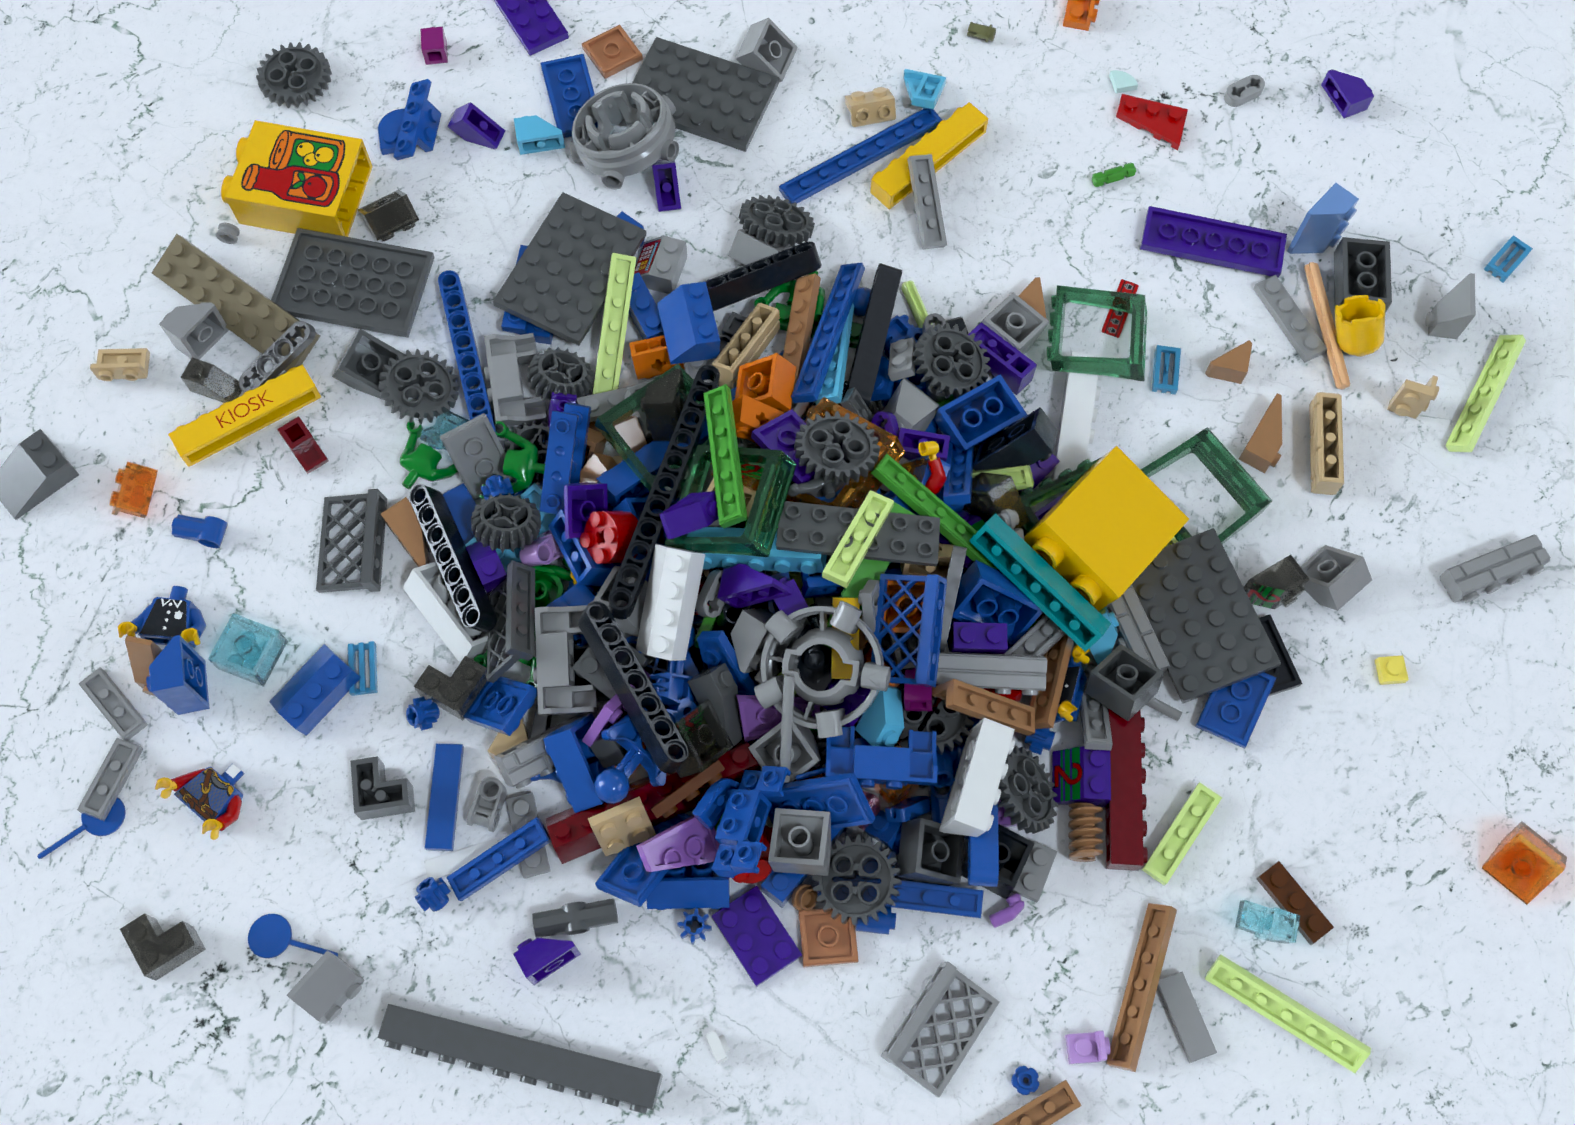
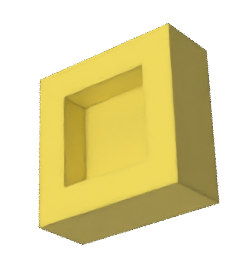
(1391, 670)

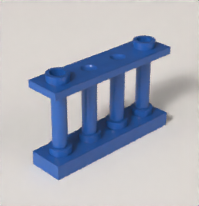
(564, 454)

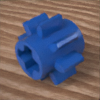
(495, 485)
(422, 713)
(1040, 740)
(432, 894)
(689, 919)

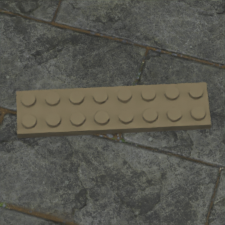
(241, 306)

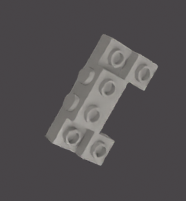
(504, 374)
(555, 661)

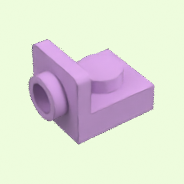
(1087, 1047)

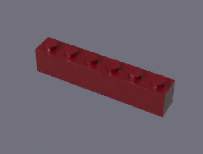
(1125, 810)

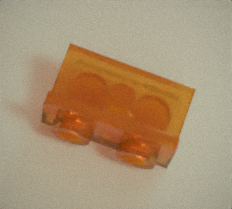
(134, 490)

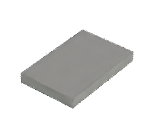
(475, 453)

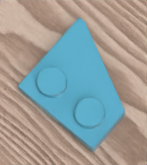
(923, 88)

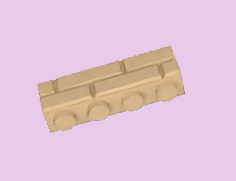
(747, 343)
(1326, 443)

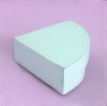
(1122, 81)

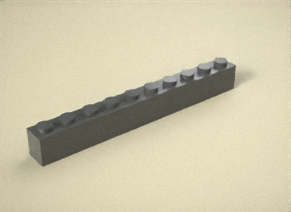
(520, 1057)

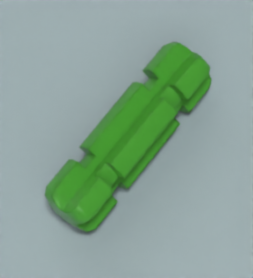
(1113, 174)

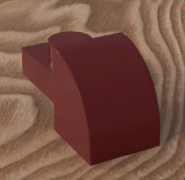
(303, 445)

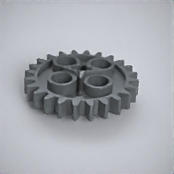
(294, 75)
(776, 220)
(957, 357)
(418, 386)
(836, 448)
(952, 725)
(1027, 792)
(855, 906)

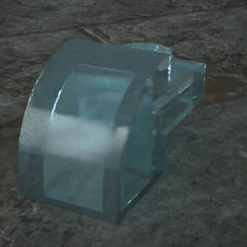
(444, 424)
(1267, 923)

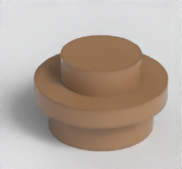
(804, 897)

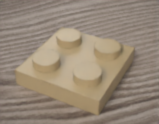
(622, 826)

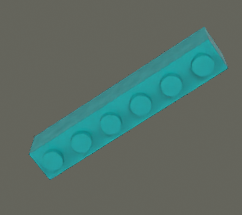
(1040, 582)

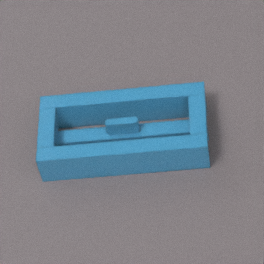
(1498, 270)
(1164, 387)
(361, 647)

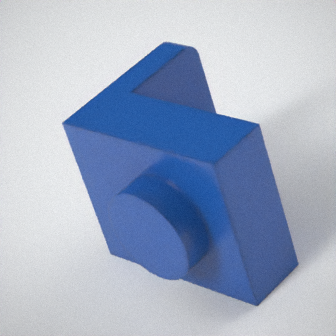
(885, 832)

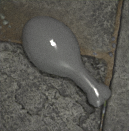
(816, 488)

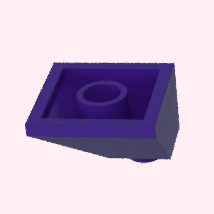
(580, 502)
(544, 957)

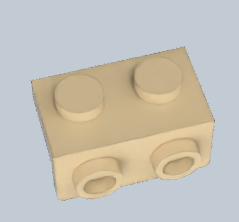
(871, 106)
(121, 364)
(1413, 397)

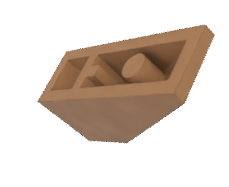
(1266, 440)
(407, 529)
(141, 655)

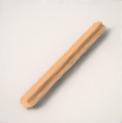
(1327, 325)

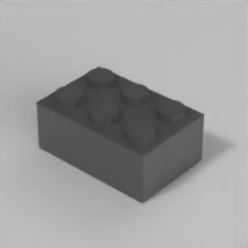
(1362, 269)

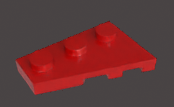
(1158, 118)

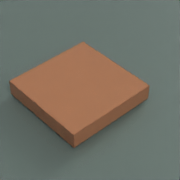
(612, 51)
(826, 939)

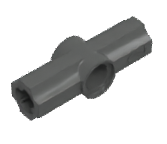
(575, 918)

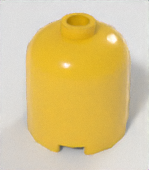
(1360, 325)

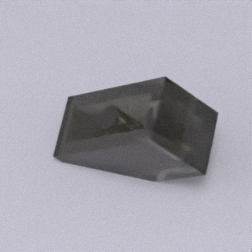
(210, 381)

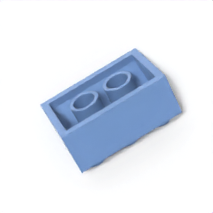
(1325, 222)

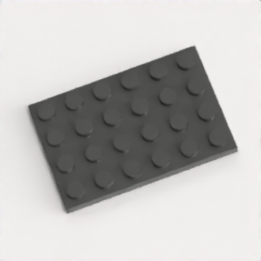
(709, 93)
(566, 268)
(353, 282)
(1203, 617)

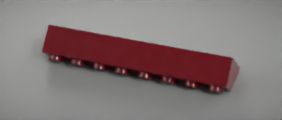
(572, 831)

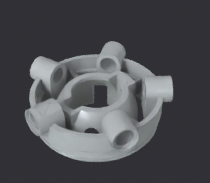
(631, 149)
(868, 675)

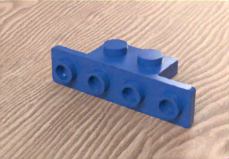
(418, 123)

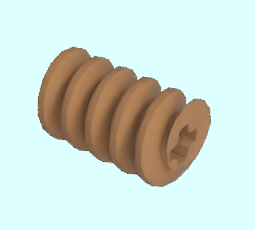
(1084, 832)

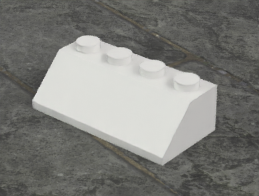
(433, 599)
(670, 603)
(978, 779)

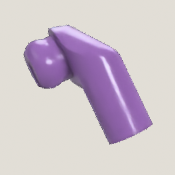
(1008, 914)

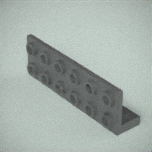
(821, 528)

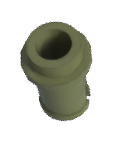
(982, 31)

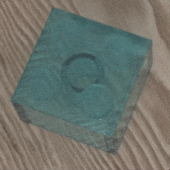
(248, 649)

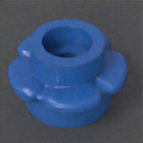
(1021, 1073)

